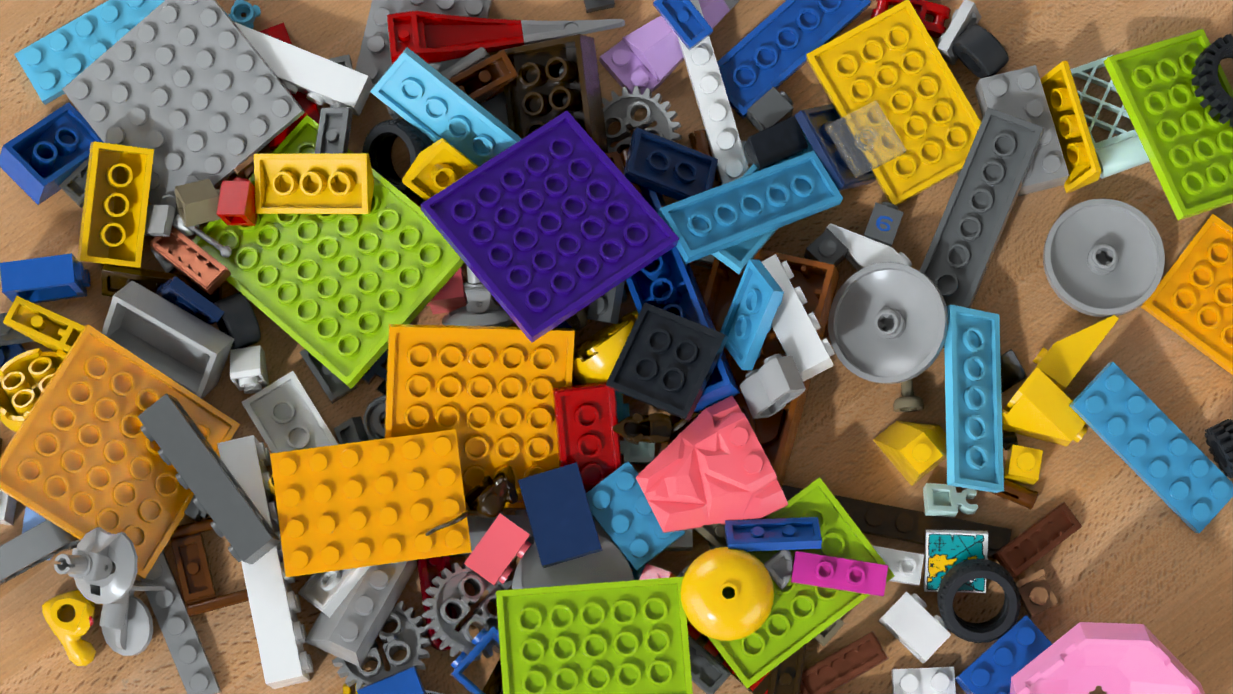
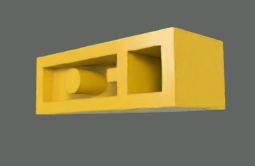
(42, 325)
(1071, 353)

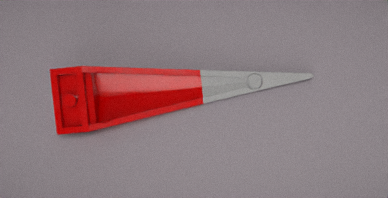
(451, 37)

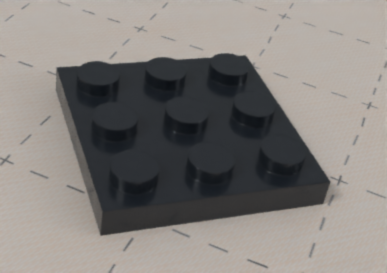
(667, 361)

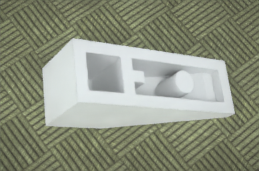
(866, 251)

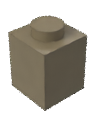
(197, 202)

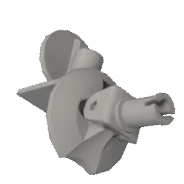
(479, 309)
(106, 574)

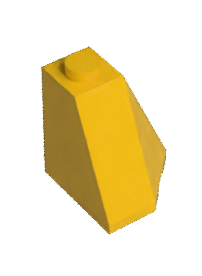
(1043, 412)
(913, 448)

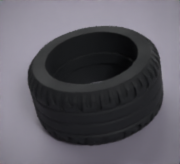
(380, 143)
(993, 628)

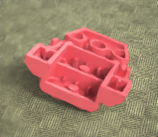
(712, 473)

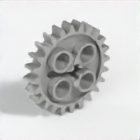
(623, 110)
(451, 592)
(405, 637)

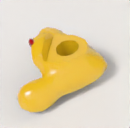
(70, 618)

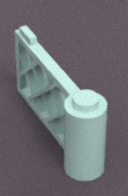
(1116, 152)

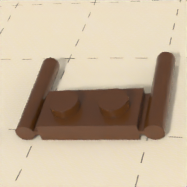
(196, 572)

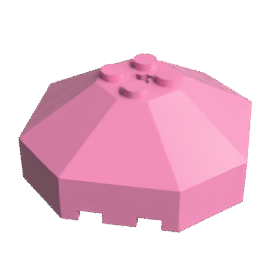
(1106, 655)

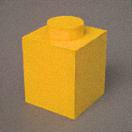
(1023, 465)

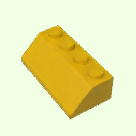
(115, 204)

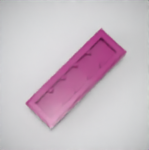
(839, 573)

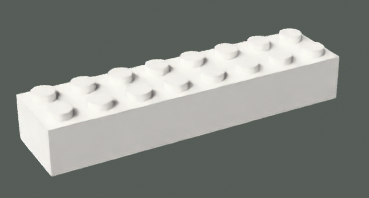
(268, 589)

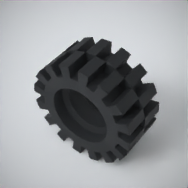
(1221, 445)

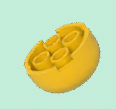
(599, 353)
(23, 382)
(708, 608)

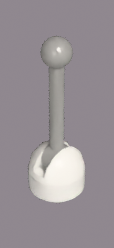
(225, 251)

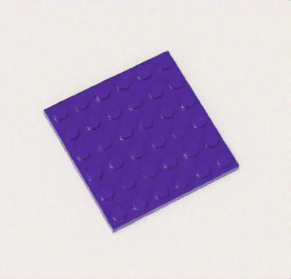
(549, 225)

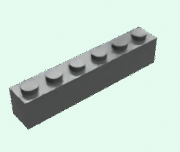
(208, 479)

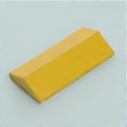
(1071, 127)
(437, 169)
(313, 183)

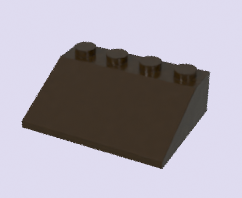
(552, 80)

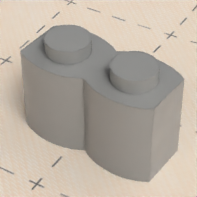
(772, 386)

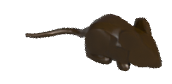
(649, 428)
(488, 499)

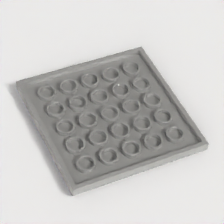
(189, 92)

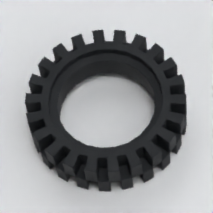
(1208, 80)

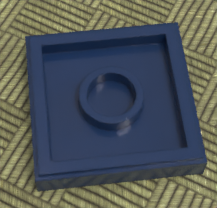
(189, 300)

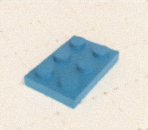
(751, 314)
(628, 518)

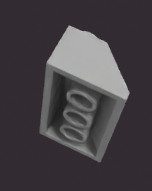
(362, 613)

